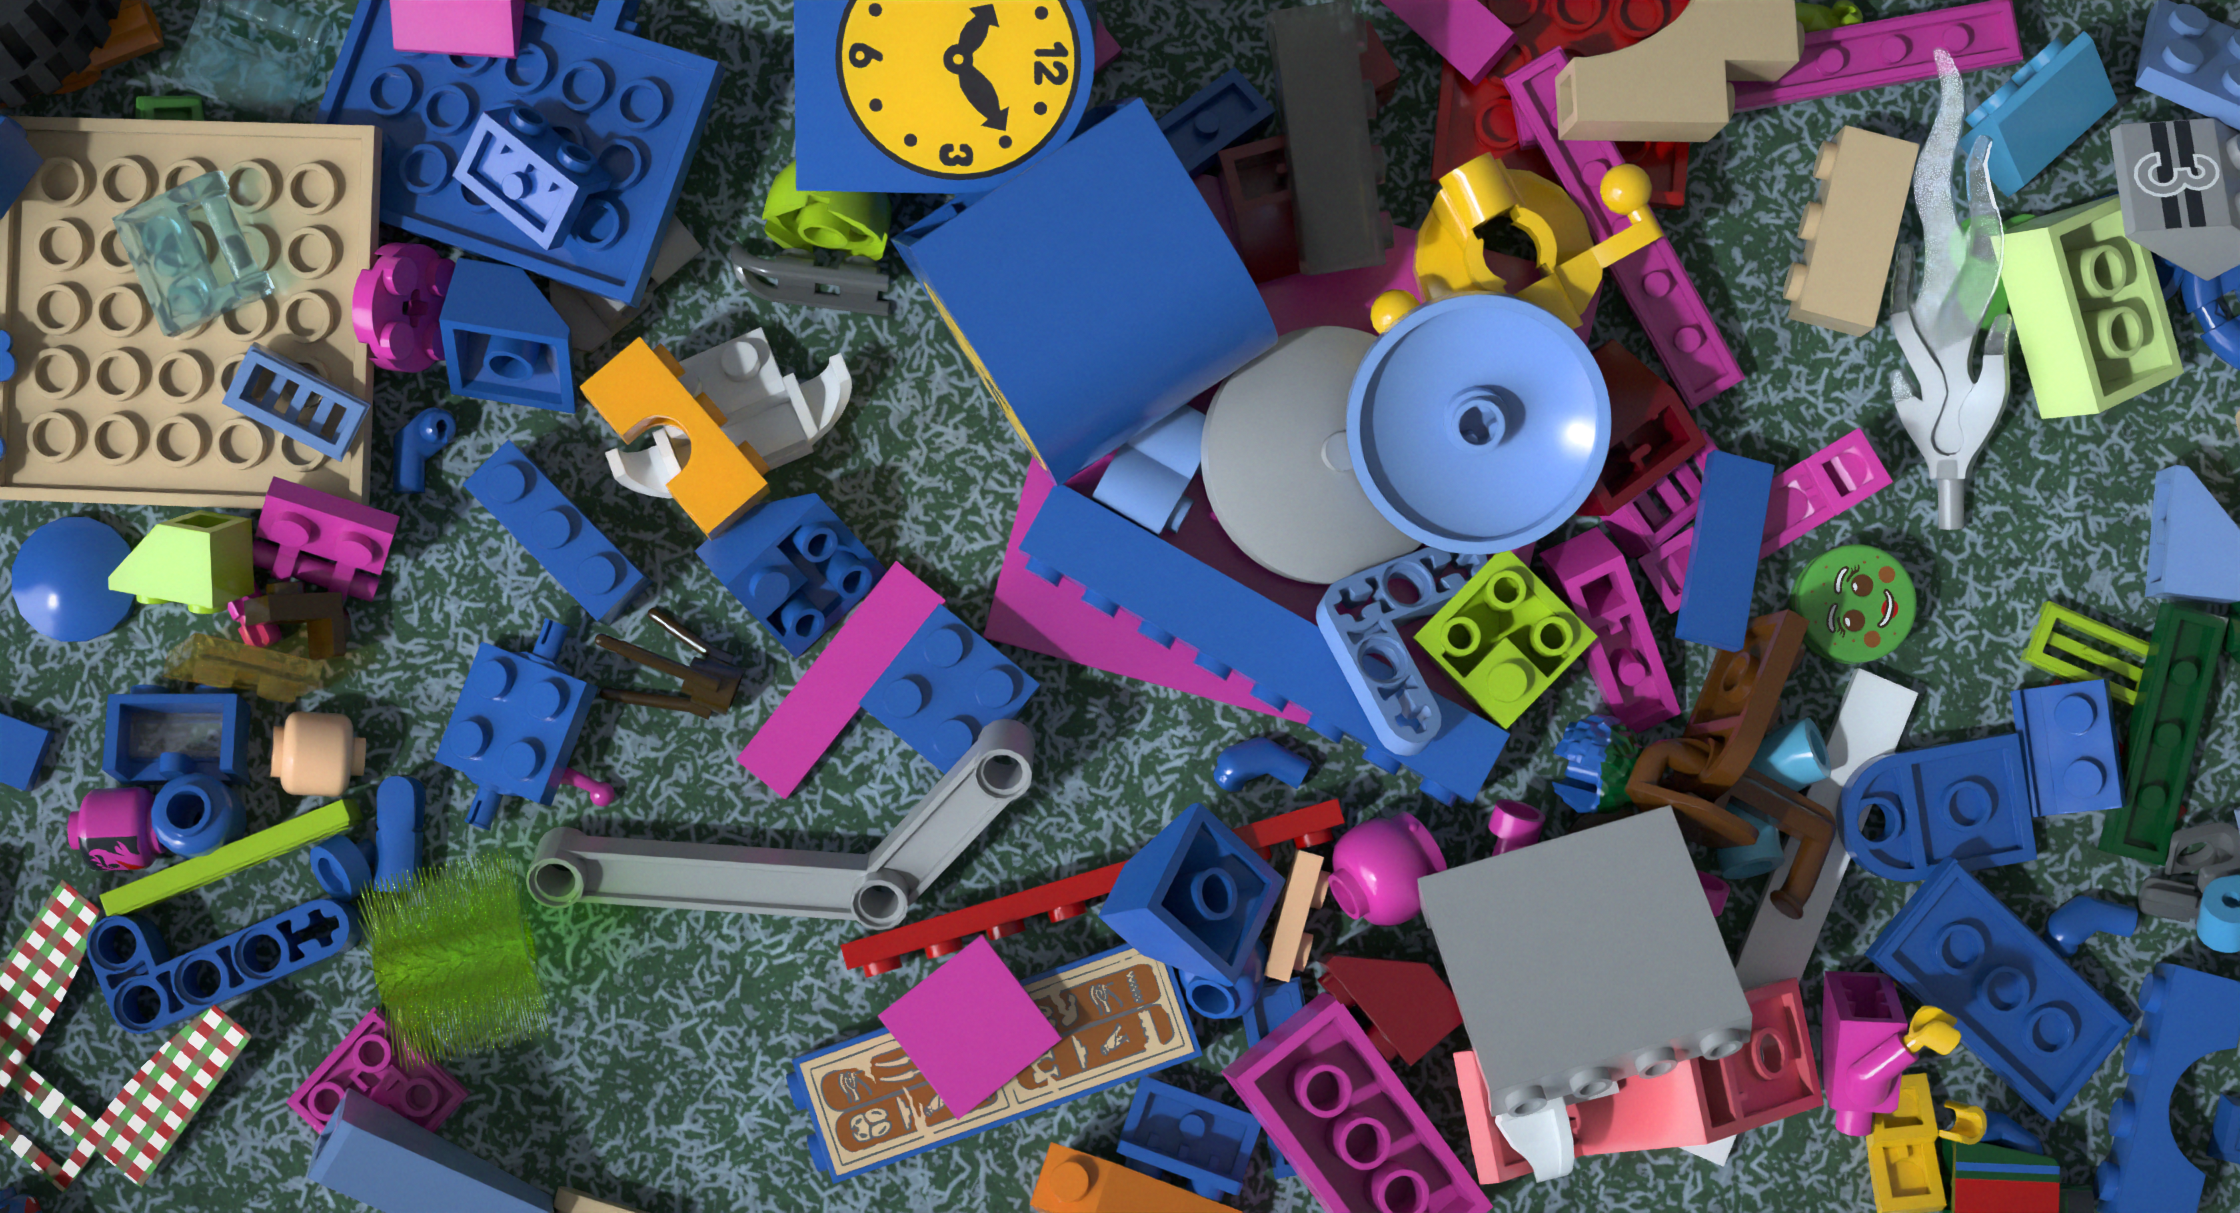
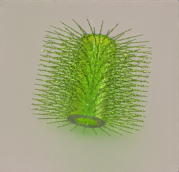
(454, 959)

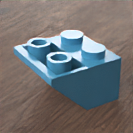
(2052, 106)

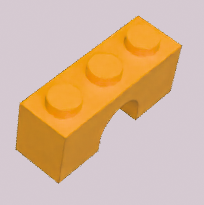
(644, 392)

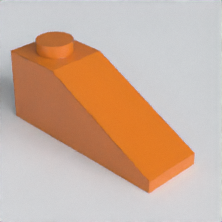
(1089, 1184)

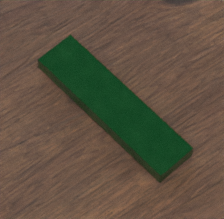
(2164, 732)

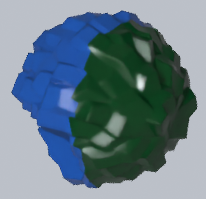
(1599, 765)

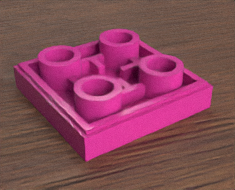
(970, 1027)
(368, 1066)

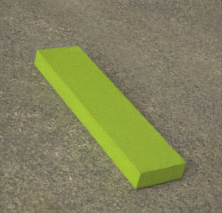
(232, 858)

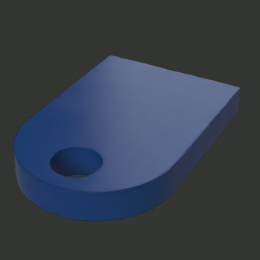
(1938, 803)

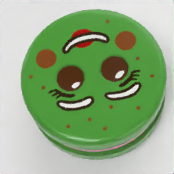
(1855, 603)

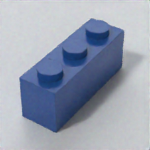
(558, 533)

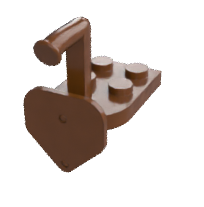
(1714, 758)

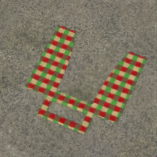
(155, 1102)

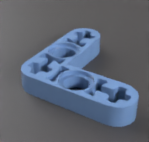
(1377, 633)

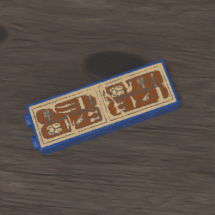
(1116, 1023)

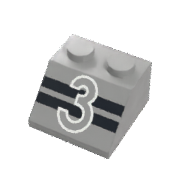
(2181, 191)

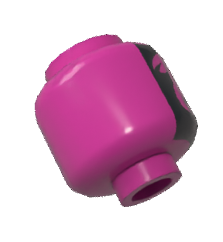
(115, 829)

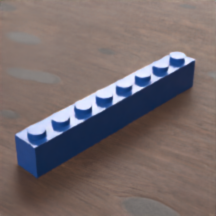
(1243, 635)

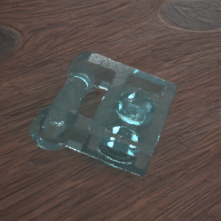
(247, 71)
(174, 263)

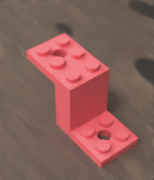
(1685, 1107)

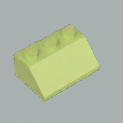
(2087, 310)

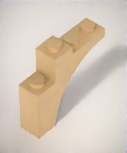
(1677, 79)

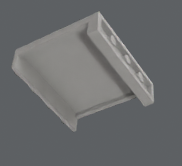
(1585, 962)

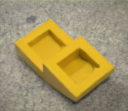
(1904, 1153)

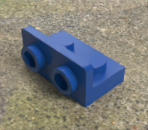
(530, 173)

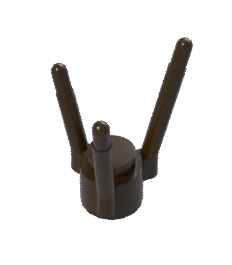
(709, 681)

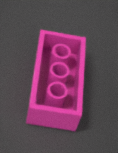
(1349, 1119)

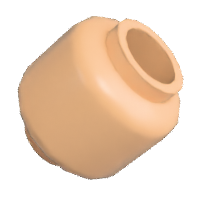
(316, 754)

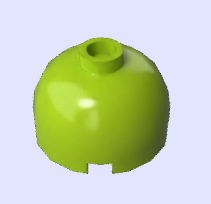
(827, 219)

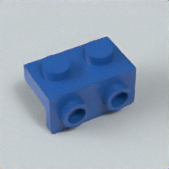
(1188, 1137)

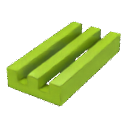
(2042, 635)

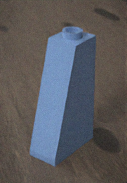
(409, 1169)

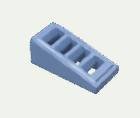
(240, 399)

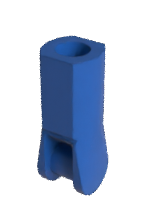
(399, 834)

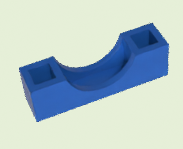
(2182, 1021)

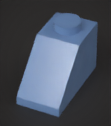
(2191, 543)

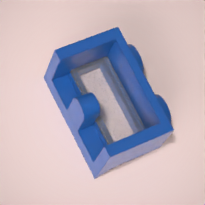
(169, 735)

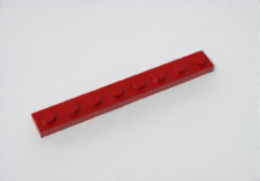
(1061, 898)

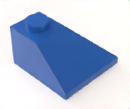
(506, 339)
(1194, 898)

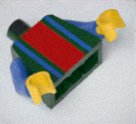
(2001, 1168)

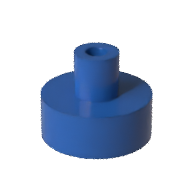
(343, 866)

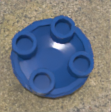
(64, 579)

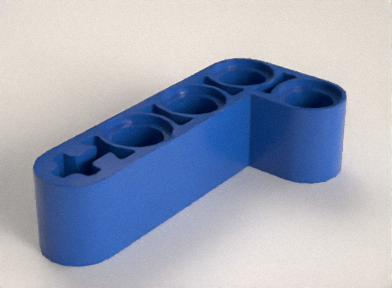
(233, 955)

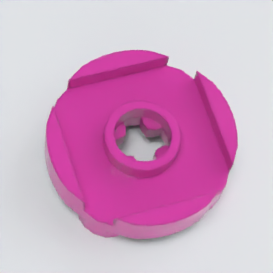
(402, 275)

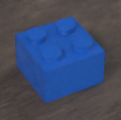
(947, 689)

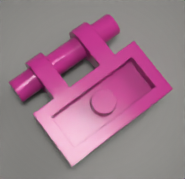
(325, 527)

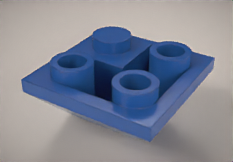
(793, 567)

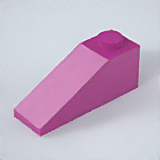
(1624, 659)

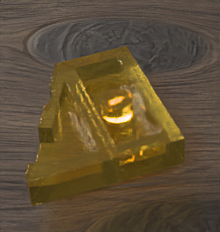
(242, 666)

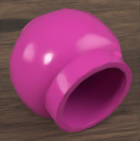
(1379, 869)

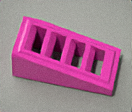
(1639, 523)

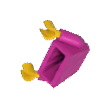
(1869, 1046)

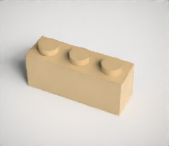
(1850, 230)

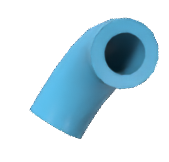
(1795, 759)

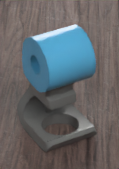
(2218, 881)

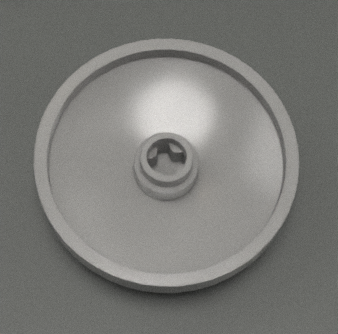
(1283, 462)

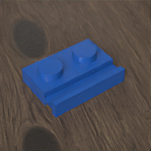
(2069, 748)

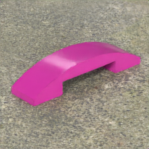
(1797, 503)

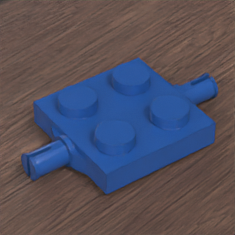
(516, 724)

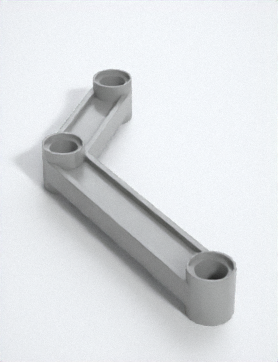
(796, 880)

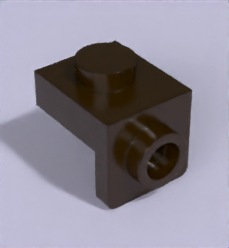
(290, 604)

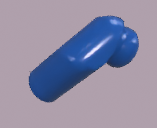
(416, 444)
(1255, 758)
(2082, 918)

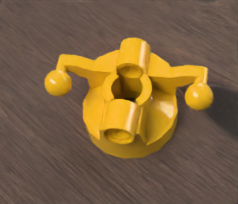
(1570, 266)

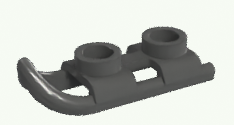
(797, 279)

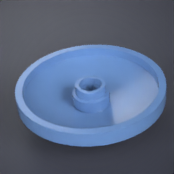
(1478, 422)

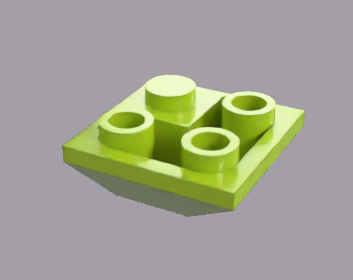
(1503, 639)

